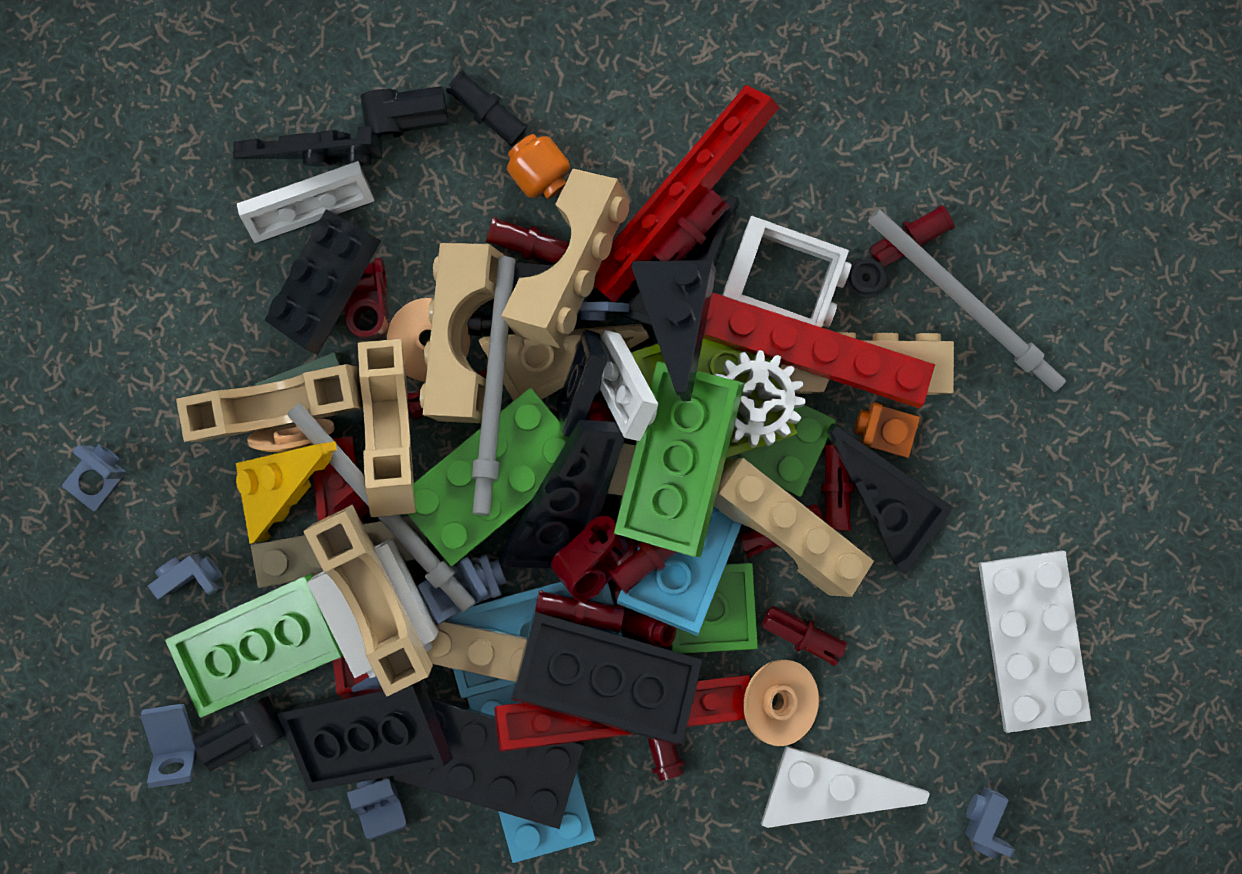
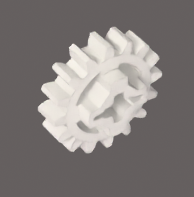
(776, 399)

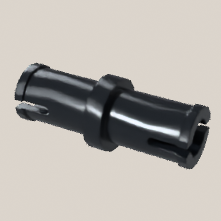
(486, 108)

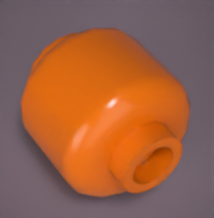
(538, 166)

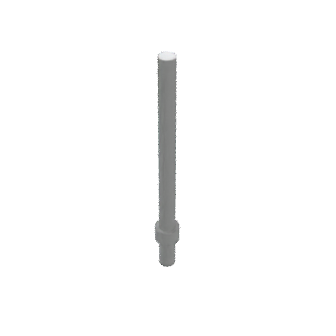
(1026, 355)
(486, 468)
(438, 572)

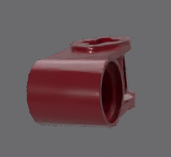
(369, 296)
(589, 557)

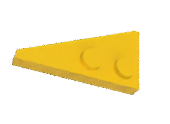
(276, 483)

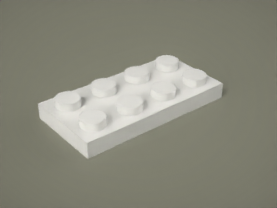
(1034, 641)

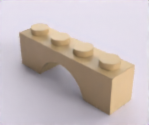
(464, 282)
(548, 303)
(925, 347)
(266, 406)
(387, 428)
(817, 548)
(384, 624)

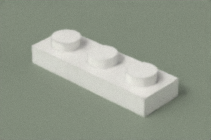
(305, 202)
(626, 388)

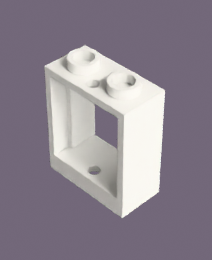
(835, 276)

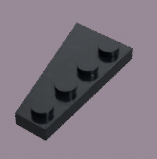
(567, 496)

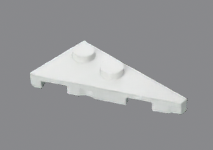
(821, 788)

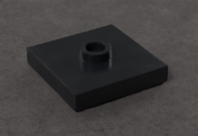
(581, 381)

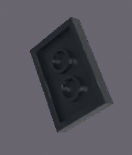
(321, 281)

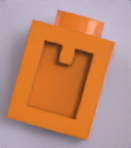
(886, 429)

